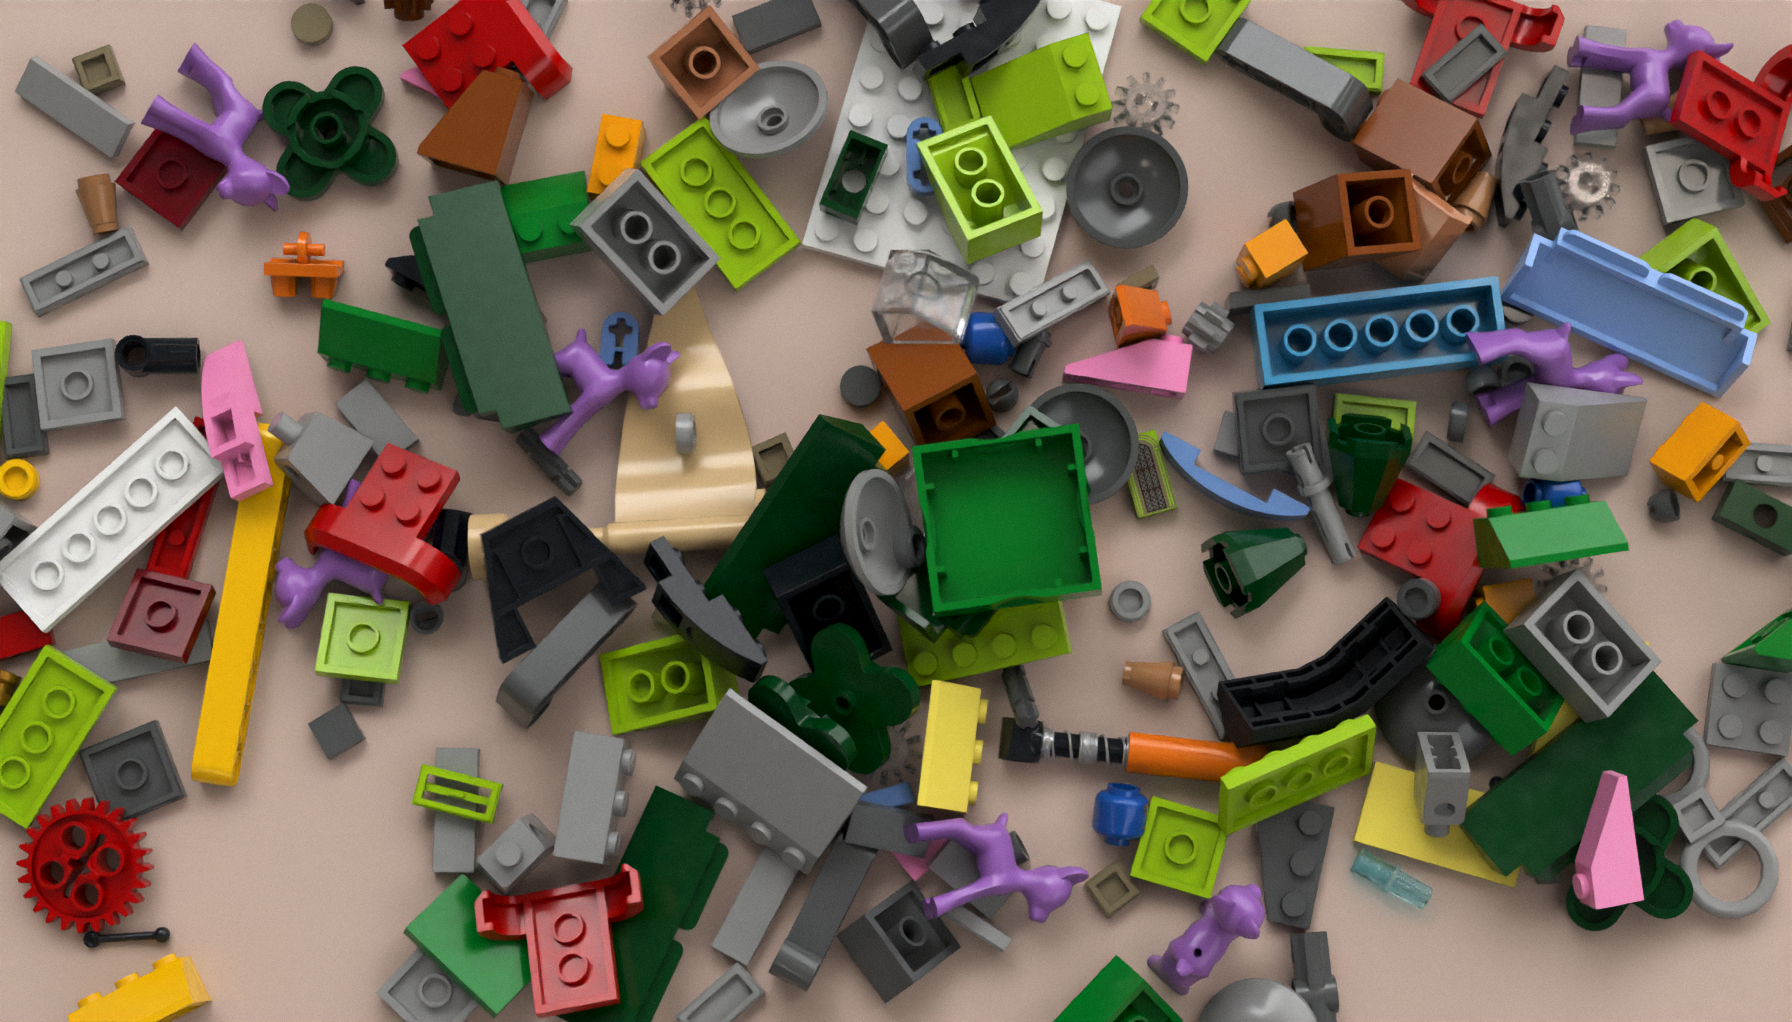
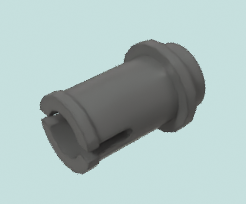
(1029, 354)

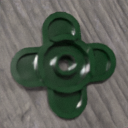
(306, 117)
(857, 693)
(784, 706)
(1664, 884)

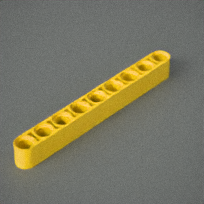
(241, 627)

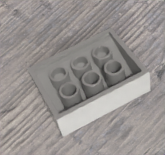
(769, 782)

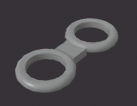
(1702, 823)

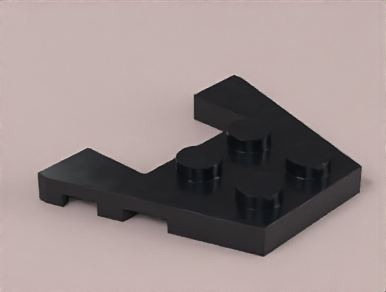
(536, 555)

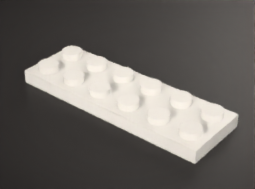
(110, 520)

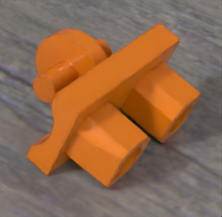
(285, 271)

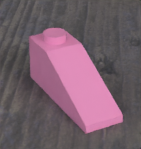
(1144, 367)
(1608, 849)

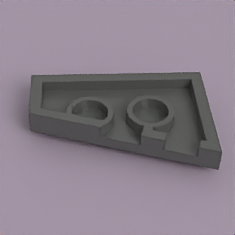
(1292, 861)

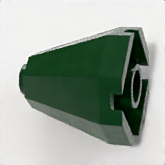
(1365, 460)
(1251, 565)

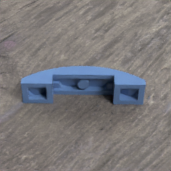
(1277, 506)

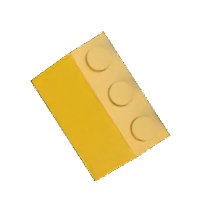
(156, 997)

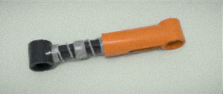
(1137, 752)

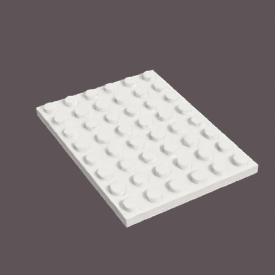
(885, 102)

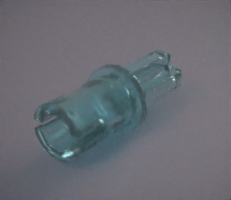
(1391, 879)

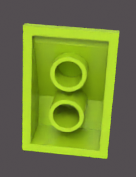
(1045, 92)
(980, 189)
(1703, 258)
(661, 685)

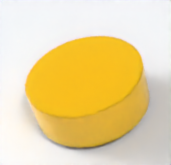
(18, 480)

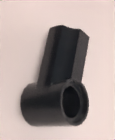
(162, 355)
(452, 539)

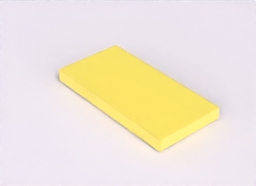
(1393, 824)

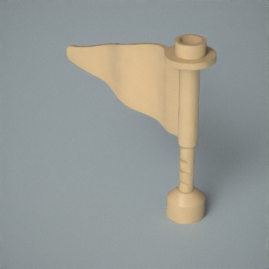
(686, 498)

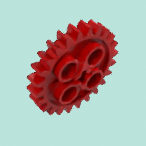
(114, 886)

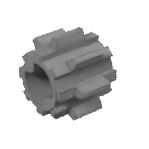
(1207, 327)

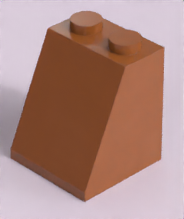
(482, 127)
(1427, 136)
(1357, 219)
(933, 390)

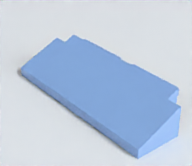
(1633, 309)

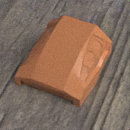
(1438, 230)

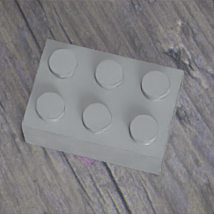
(644, 241)
(1582, 646)
(594, 798)

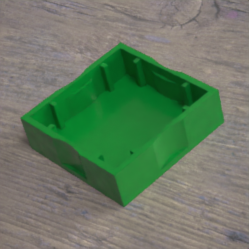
(1007, 521)

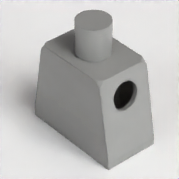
(318, 453)
(1441, 781)
(516, 853)

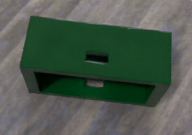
(858, 154)
(1737, 510)

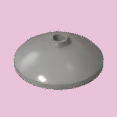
(771, 111)
(868, 522)
(1257, 1002)

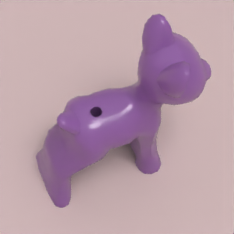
(1647, 73)
(246, 179)
(1552, 366)
(644, 376)
(301, 587)
(1044, 887)
(1224, 917)

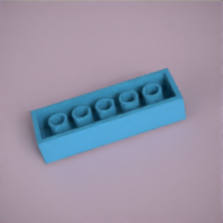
(1373, 333)

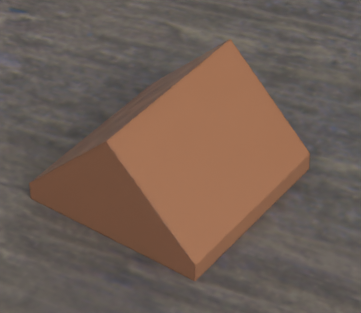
(702, 63)

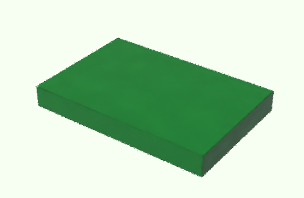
(484, 968)

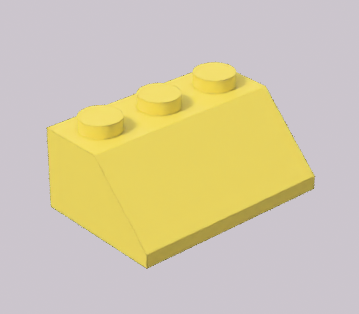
(951, 747)

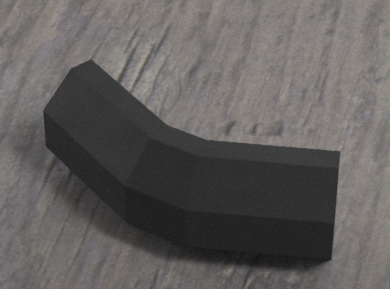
(1327, 689)

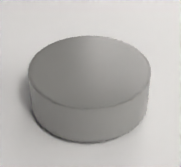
(685, 433)
(1130, 601)

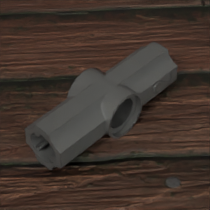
(1546, 204)
(1313, 974)

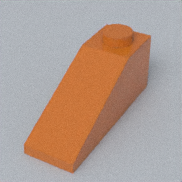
(1137, 315)

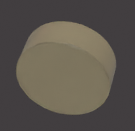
(312, 24)

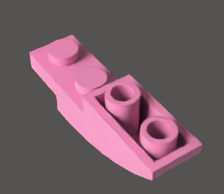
(230, 421)

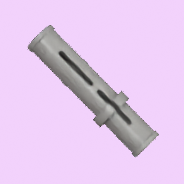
(1315, 489)

